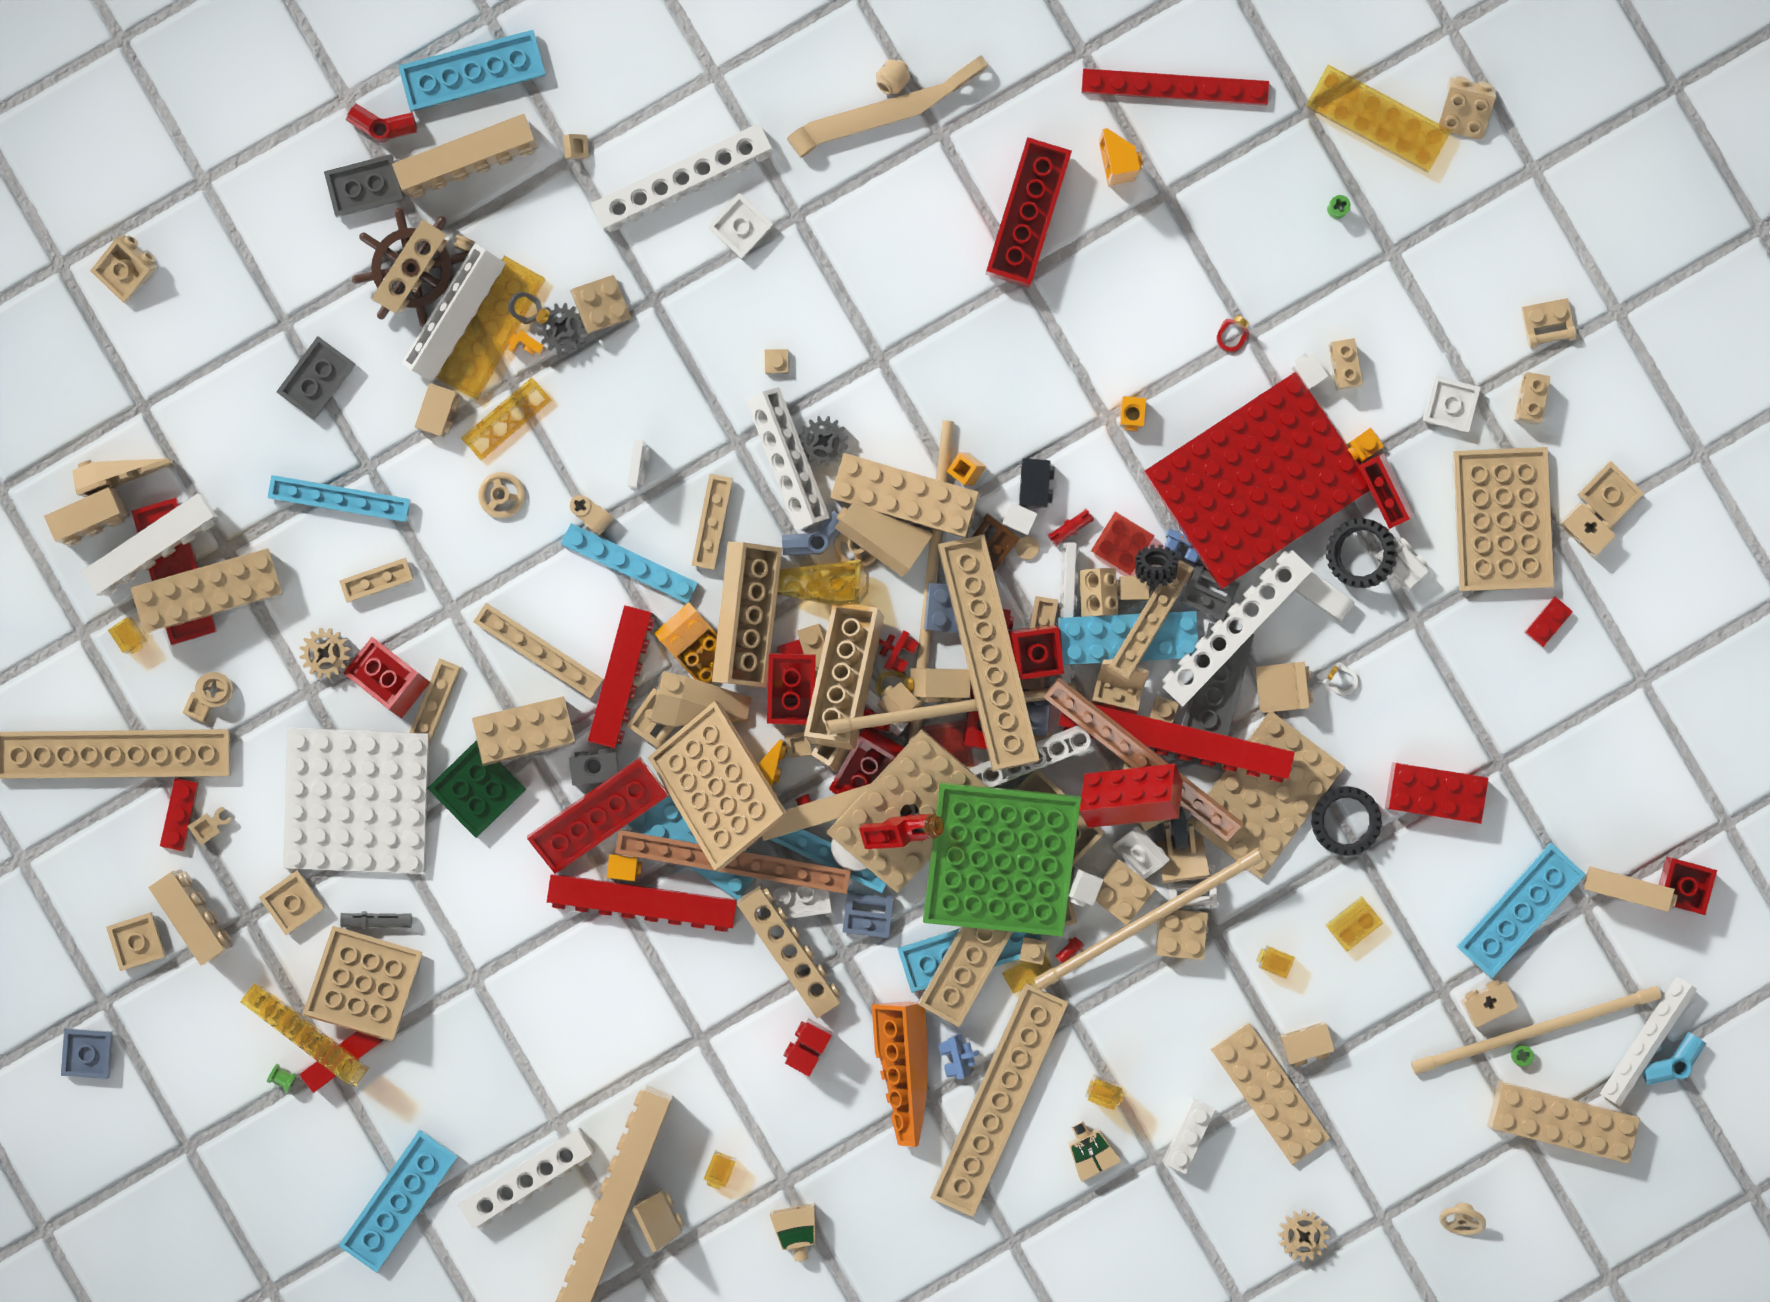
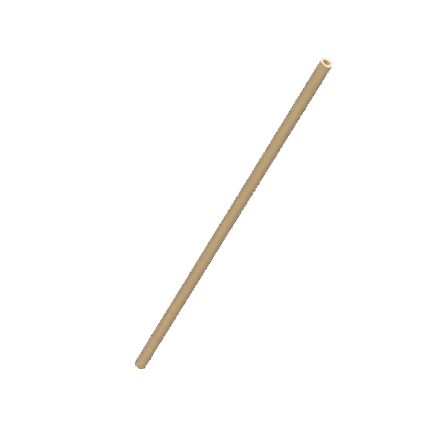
(932, 570)

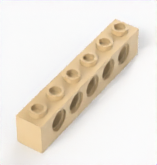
(817, 1002)

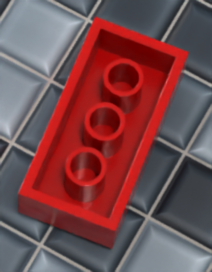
(1436, 793)
(1131, 795)

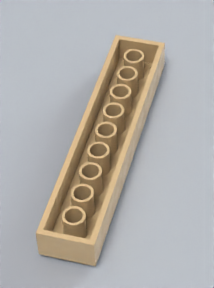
(616, 1196)

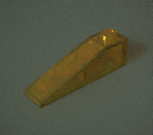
(826, 583)

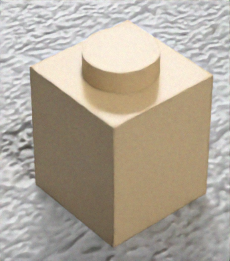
(1132, 589)
(897, 699)

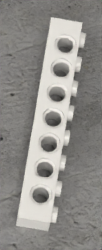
(753, 136)
(1299, 571)

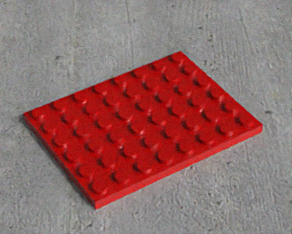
(1257, 480)

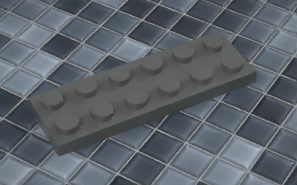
(1216, 700)

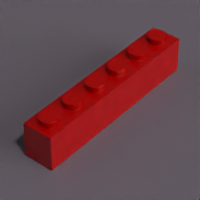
(620, 677)

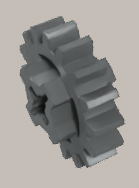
(557, 338)
(811, 449)

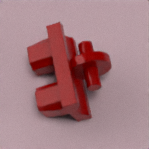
(905, 642)

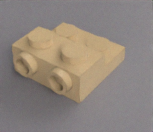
(124, 267)

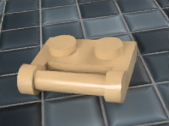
(1545, 315)
(642, 723)

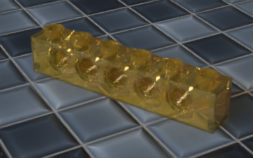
(304, 1035)

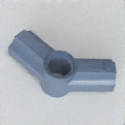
(801, 543)

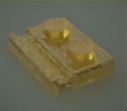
(1353, 924)

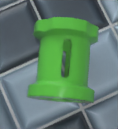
(1340, 199)
(282, 1078)

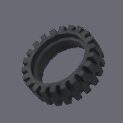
(1334, 551)
(1373, 830)

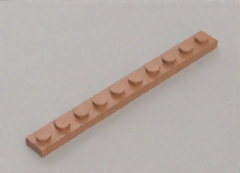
(1138, 755)
(745, 864)

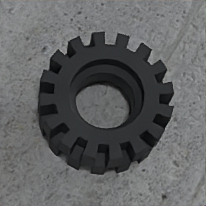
(1156, 556)

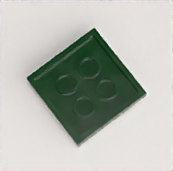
(476, 792)

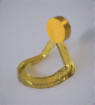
(909, 683)

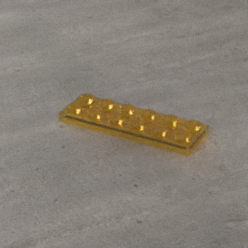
(1378, 118)
(490, 330)

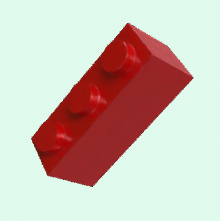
(1386, 490)

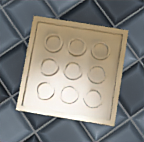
(362, 983)

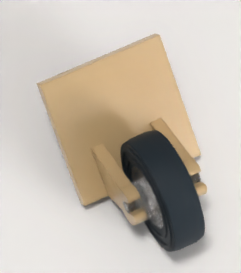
(1186, 855)

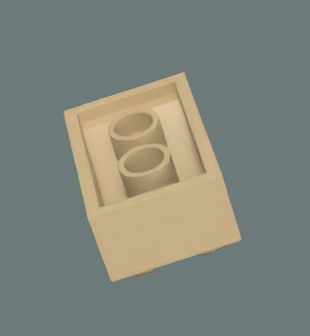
(658, 1219)

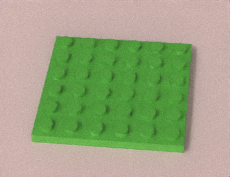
(1002, 859)

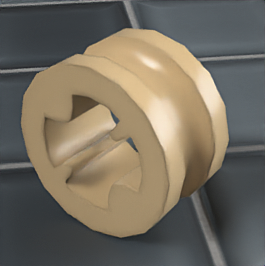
(463, 243)

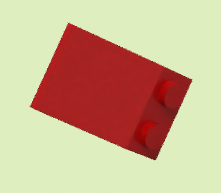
(386, 677)
(790, 687)
(865, 763)

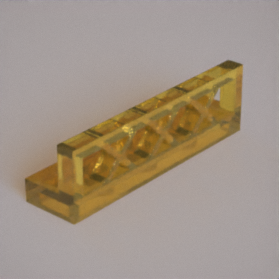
(500, 412)

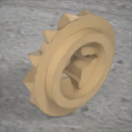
(206, 682)

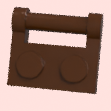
(1000, 543)

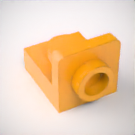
(530, 344)
(1364, 445)

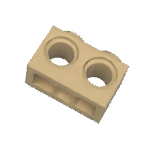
(1345, 364)
(1532, 398)
(1098, 592)

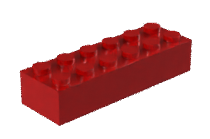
(1028, 212)

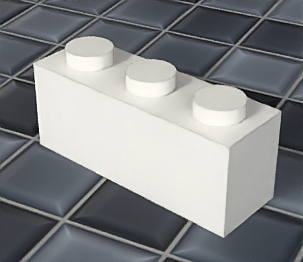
(1188, 1135)

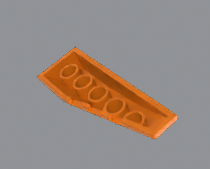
(903, 1052)

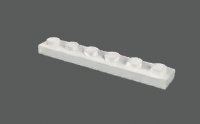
(1067, 599)
(1648, 1041)

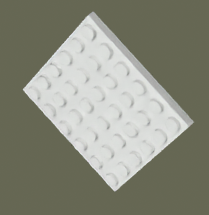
(355, 800)

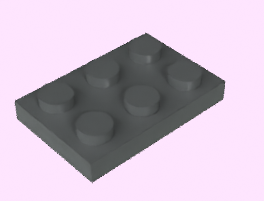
(363, 186)
(316, 378)

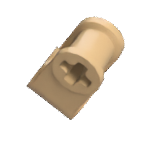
(594, 516)

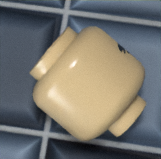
(892, 77)

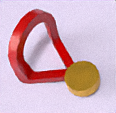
(1242, 323)

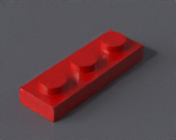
(179, 814)

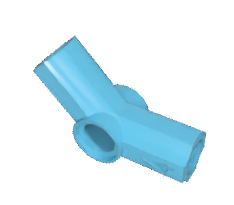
(1686, 1053)

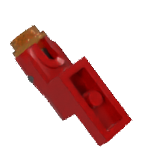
(901, 830)

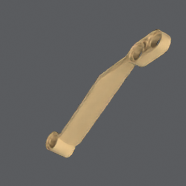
(880, 113)

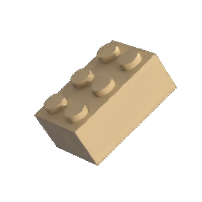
(87, 516)

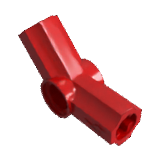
(368, 122)

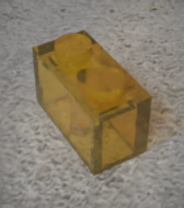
(1104, 1092)

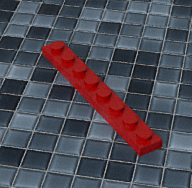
(1175, 87)

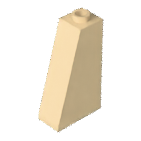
(884, 537)
(1629, 889)

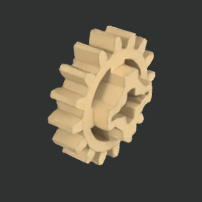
(319, 662)
(1295, 1242)

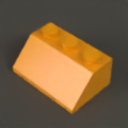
(1119, 158)

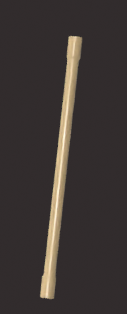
(847, 724)
(1243, 864)
(1640, 997)

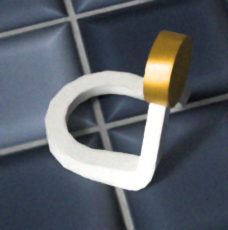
(1331, 687)

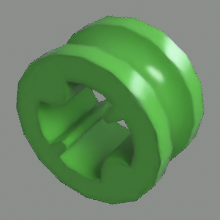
(1530, 1057)

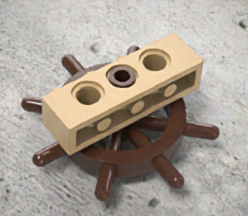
(409, 267)

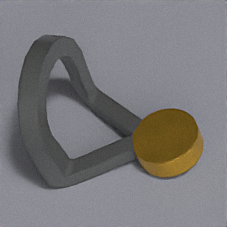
(542, 313)

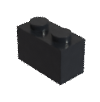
(1035, 483)

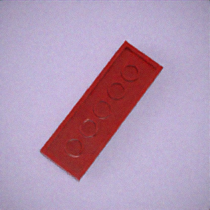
(178, 562)
(597, 815)

